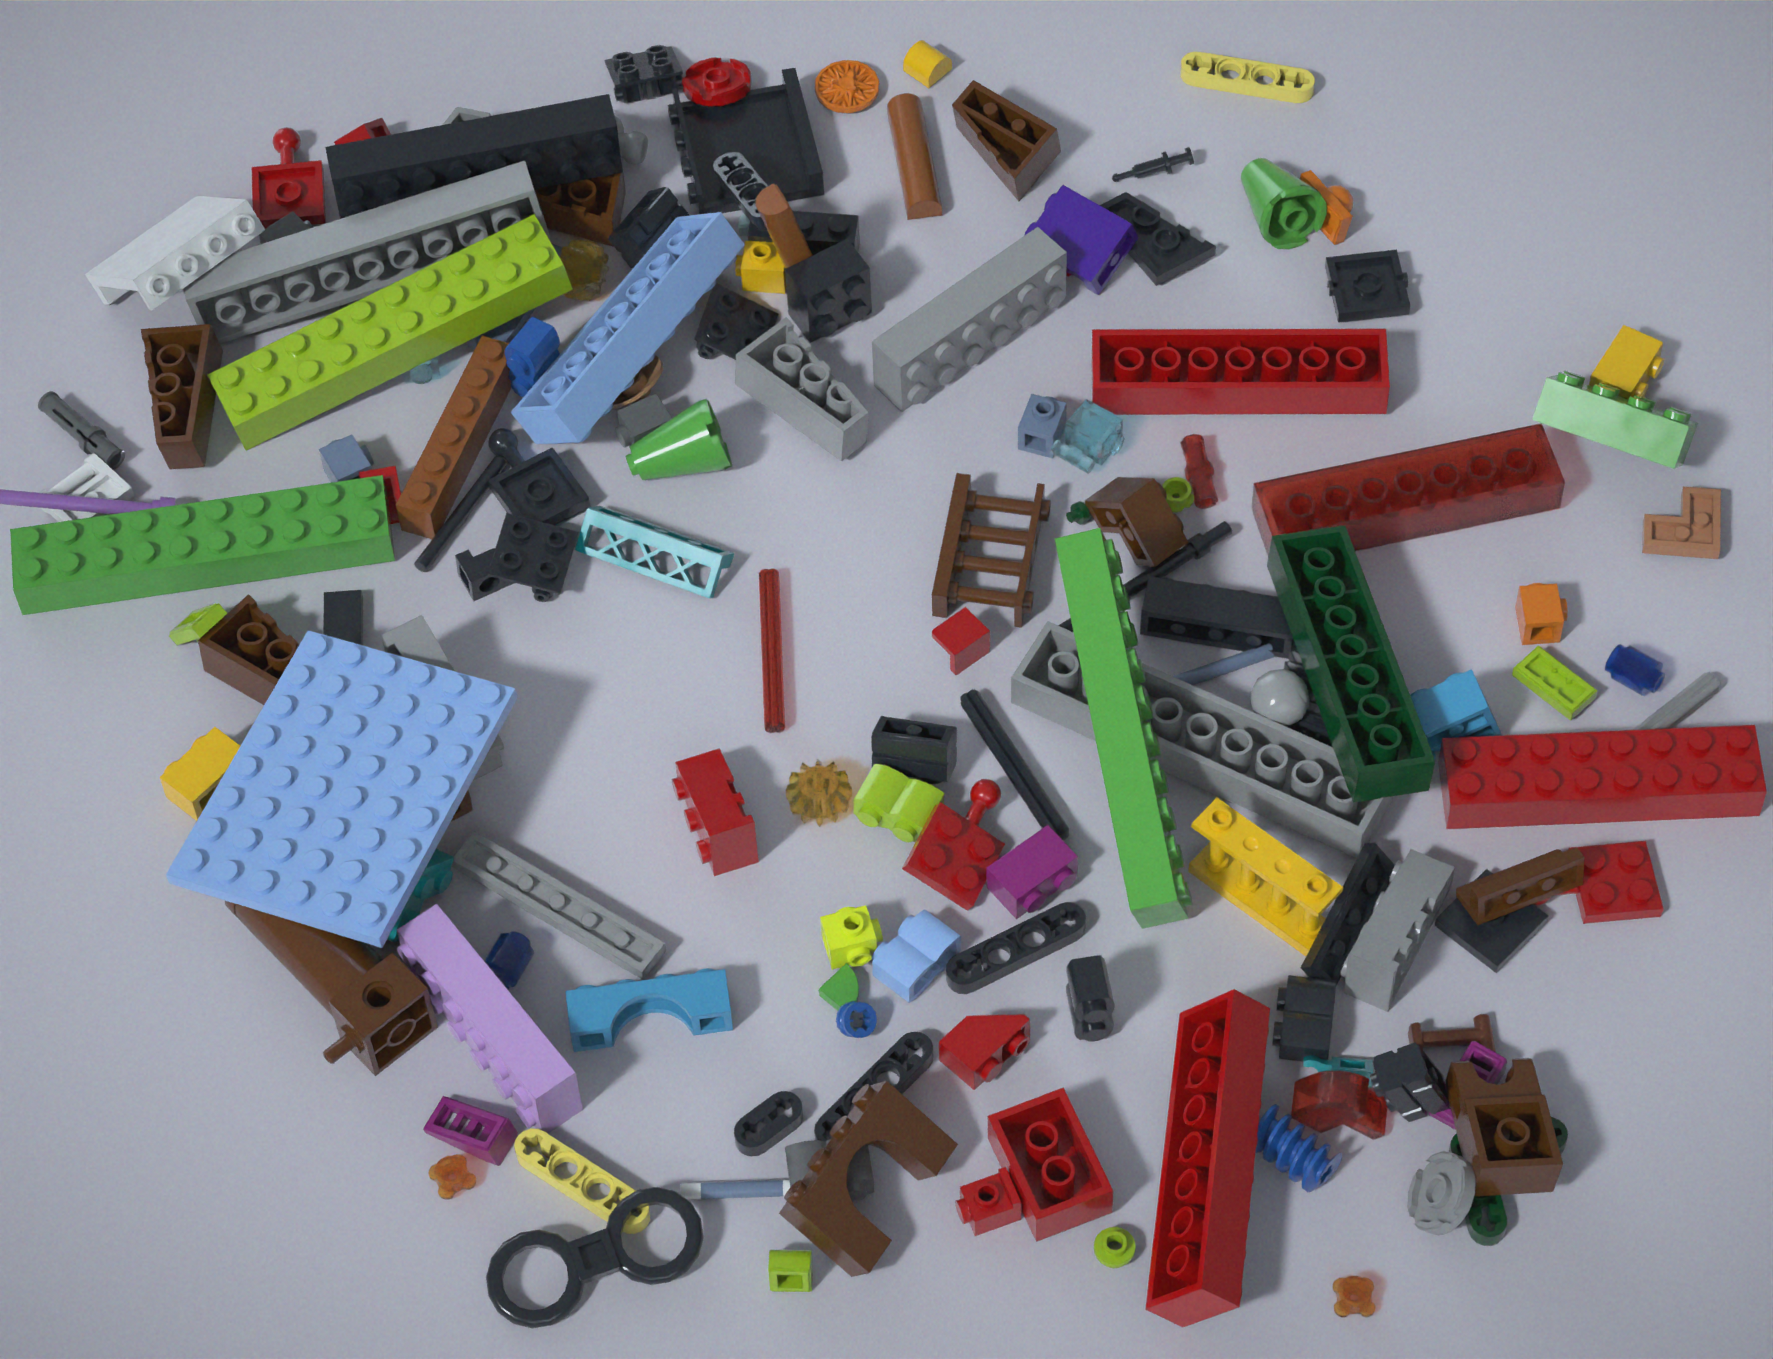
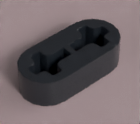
(767, 1122)

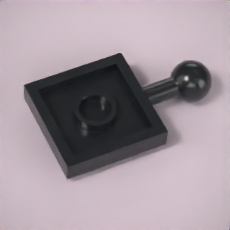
(535, 487)

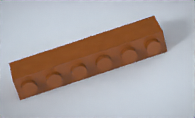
(456, 440)

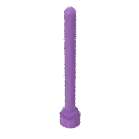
(78, 503)

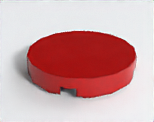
(716, 82)

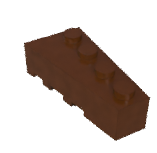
(585, 207)
(247, 650)

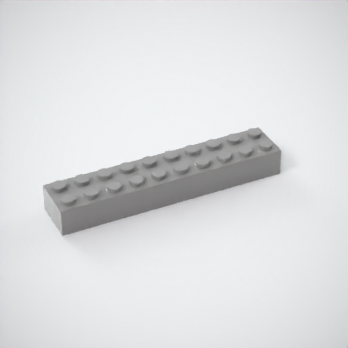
(357, 253)
(1212, 746)

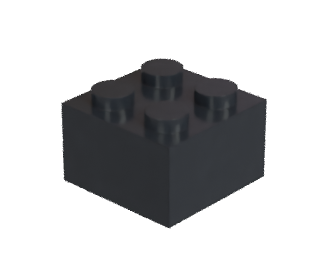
(828, 291)

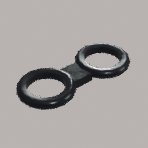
(594, 1257)

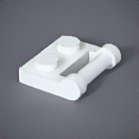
(104, 485)

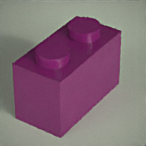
(1032, 872)

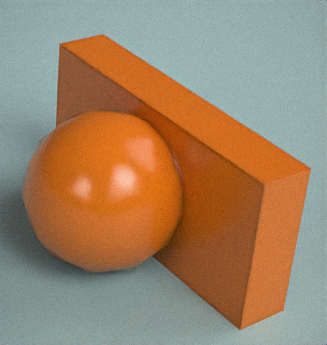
(1339, 206)

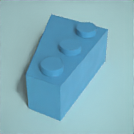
(1454, 710)

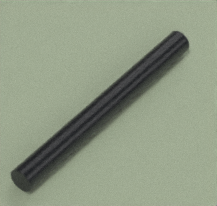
(459, 515)

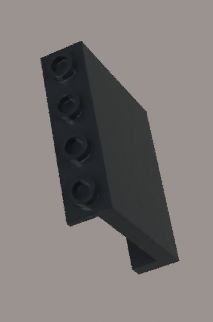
(765, 127)

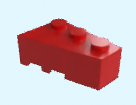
(716, 812)

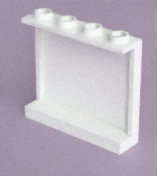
(177, 250)

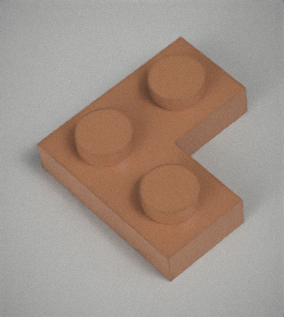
(1690, 535)

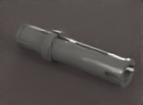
(90, 438)

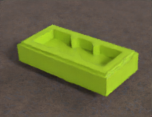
(197, 624)
(1554, 682)

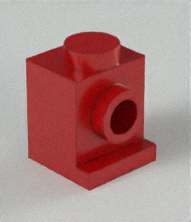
(992, 1214)

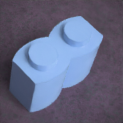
(915, 955)

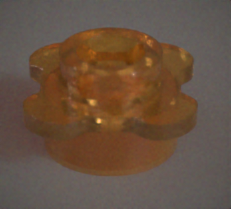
(451, 1165)
(1356, 1286)

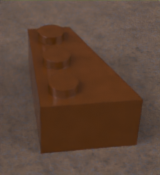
(1006, 137)

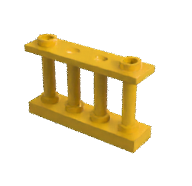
(1262, 876)

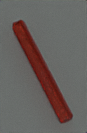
(771, 651)

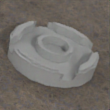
(1441, 1193)

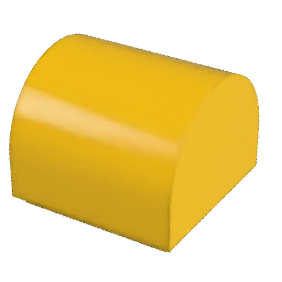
(926, 63)

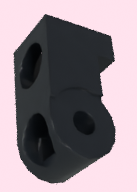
(474, 574)

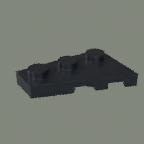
(1161, 247)

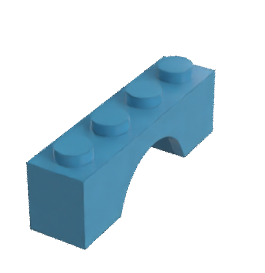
(602, 1011)

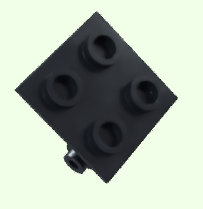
(654, 64)
(731, 323)
(533, 555)

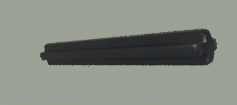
(1013, 763)

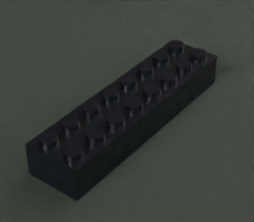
(555, 140)

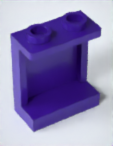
(1089, 234)

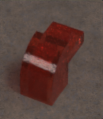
(1339, 1099)

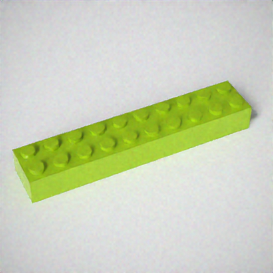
(390, 332)

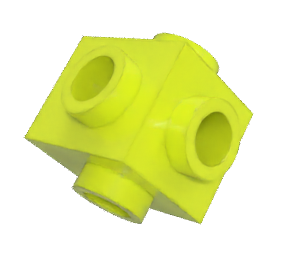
(850, 936)

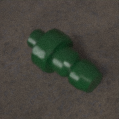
(1079, 512)

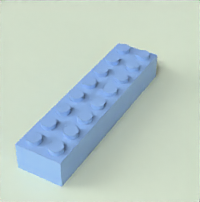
(628, 329)

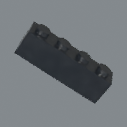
(1214, 616)

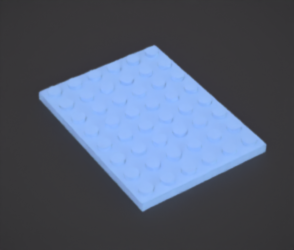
(343, 788)

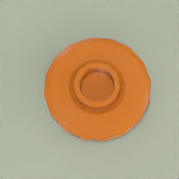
(846, 86)

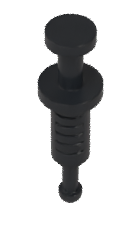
(1156, 165)

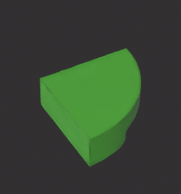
(840, 988)

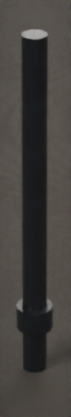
(1197, 547)

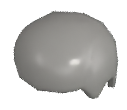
(1280, 697)

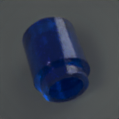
(1635, 669)
(510, 957)

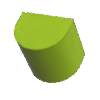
(790, 1270)

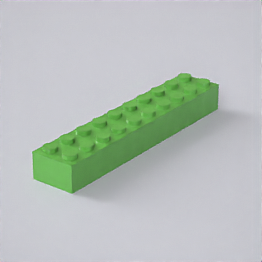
(201, 545)
(1121, 728)

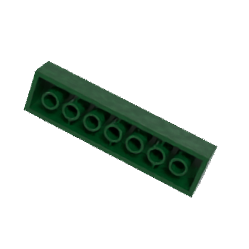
(1350, 664)

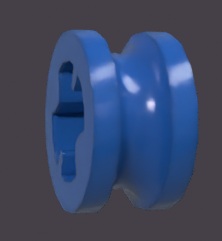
(843, 1019)

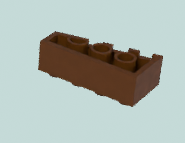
(181, 390)

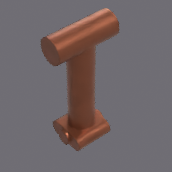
(1481, 1034)

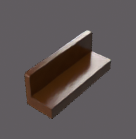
(1522, 884)

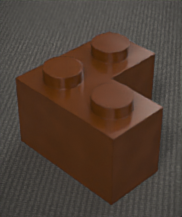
(1141, 517)

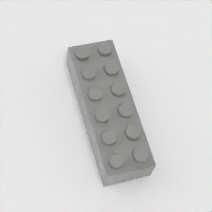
(969, 319)

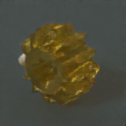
(585, 268)
(818, 792)

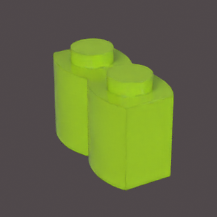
(895, 802)

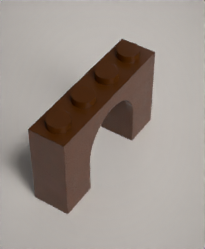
(821, 1202)

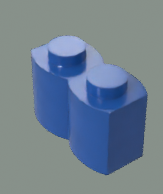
(531, 354)

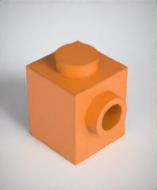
(1540, 613)

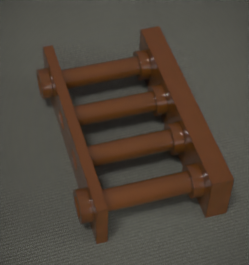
(959, 530)

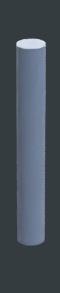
(1226, 665)

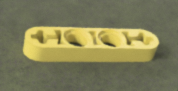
(1248, 72)
(577, 1185)

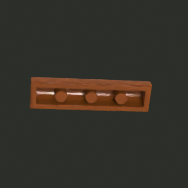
(913, 157)
(782, 226)

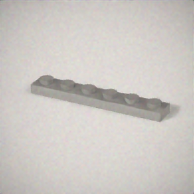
(559, 905)

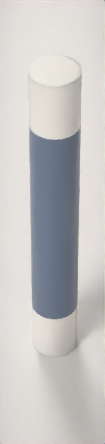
(736, 1189)

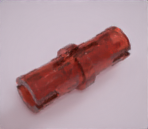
(1199, 471)

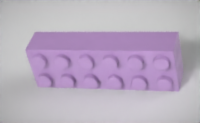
(490, 1021)

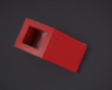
(982, 1044)

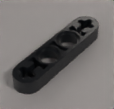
(741, 184)
(1019, 952)
(899, 1051)

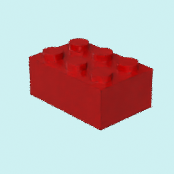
(1050, 1164)

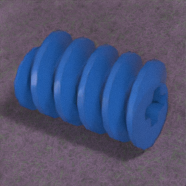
(1294, 1152)

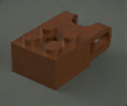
(1504, 1129)

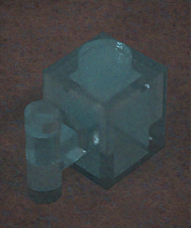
(1090, 437)

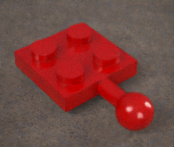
(289, 185)
(954, 850)
(1616, 884)

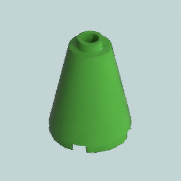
(1282, 204)
(681, 446)

